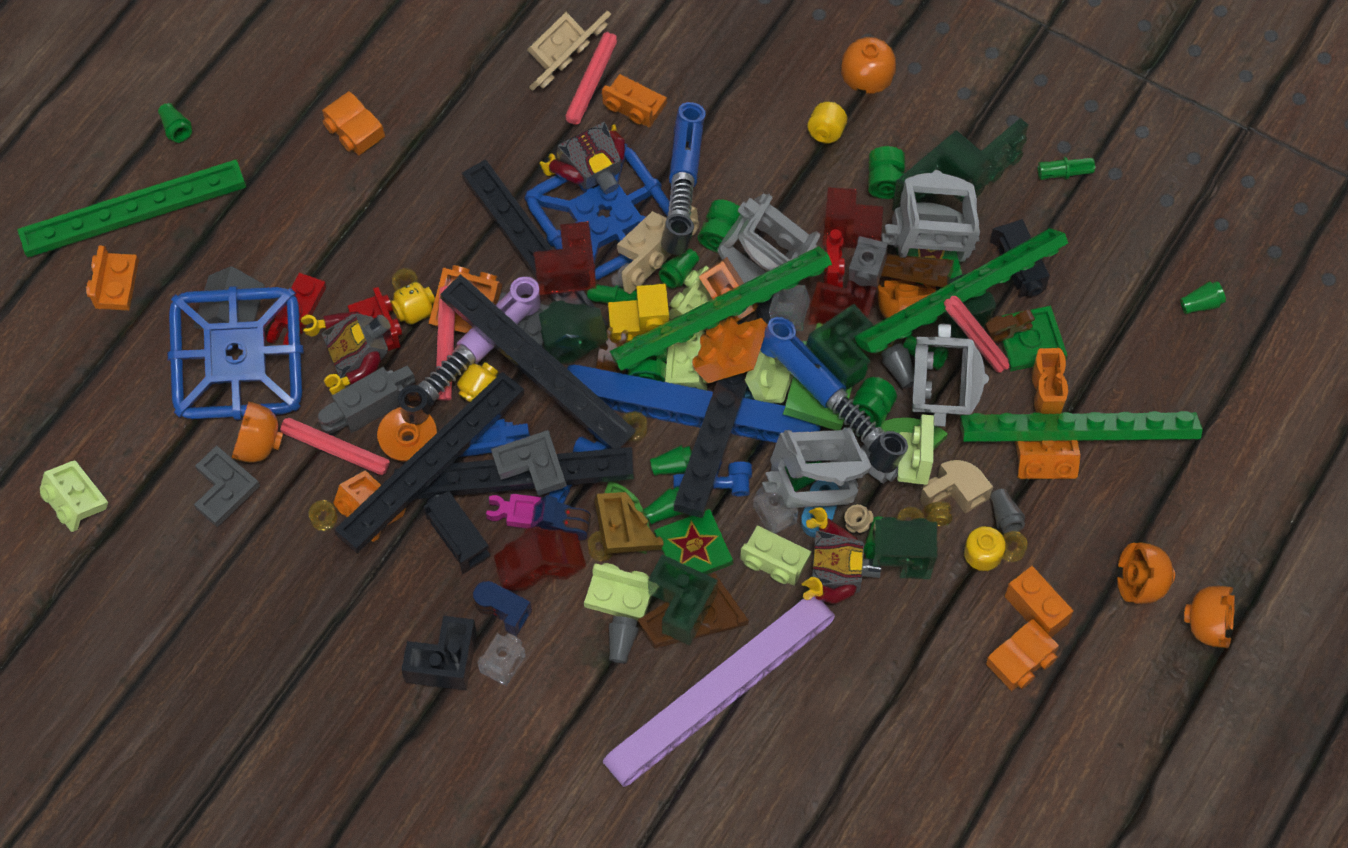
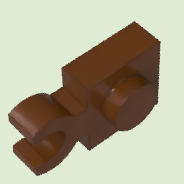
(1003, 328)
(605, 360)

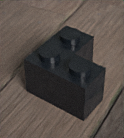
(446, 663)

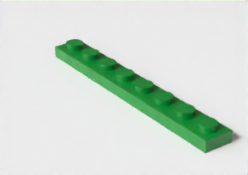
(131, 208)
(970, 285)
(728, 304)
(1080, 426)

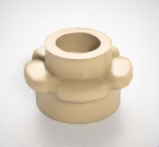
(855, 513)

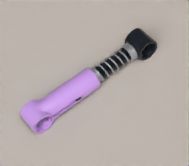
(469, 350)

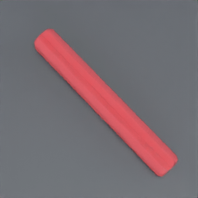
(591, 78)
(975, 332)
(445, 340)
(335, 446)

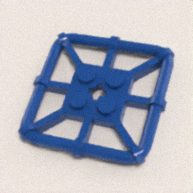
(587, 206)
(220, 339)

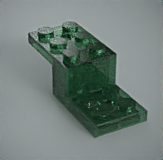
(964, 160)

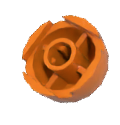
(868, 65)
(900, 294)
(257, 434)
(1145, 573)
(1211, 615)

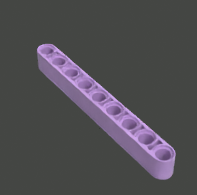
(717, 690)

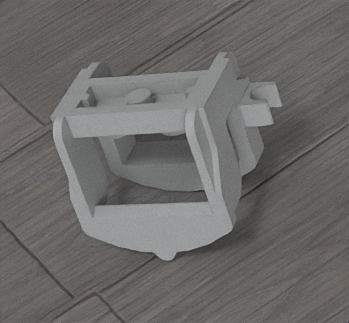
(765, 217)
(931, 224)
(972, 375)
(795, 448)

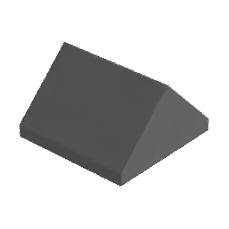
(219, 311)

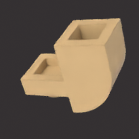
(962, 482)

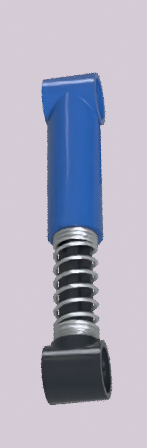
(683, 177)
(781, 343)

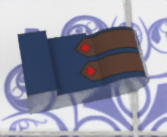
(560, 516)
(503, 604)

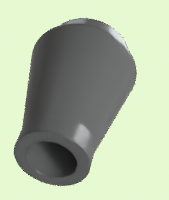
(899, 364)
(1007, 513)
(621, 638)

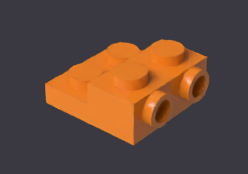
(485, 283)
(729, 349)

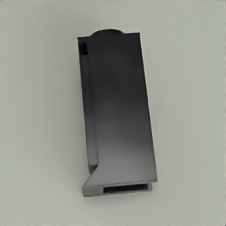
(1029, 281)
(456, 531)

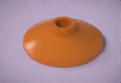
(394, 429)

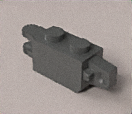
(365, 400)

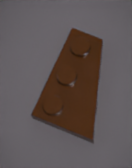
(919, 269)
(721, 616)

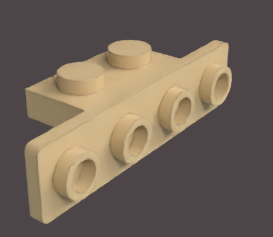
(559, 42)
(645, 249)

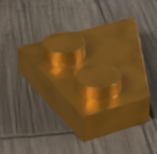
(623, 526)

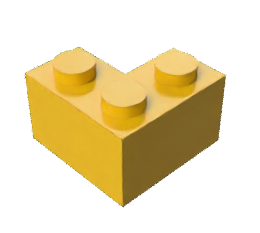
(639, 315)

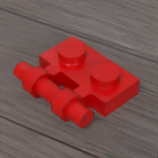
(834, 273)

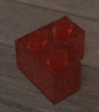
(851, 218)
(568, 267)
(832, 300)
(539, 555)

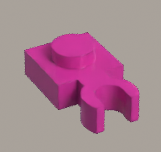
(517, 511)

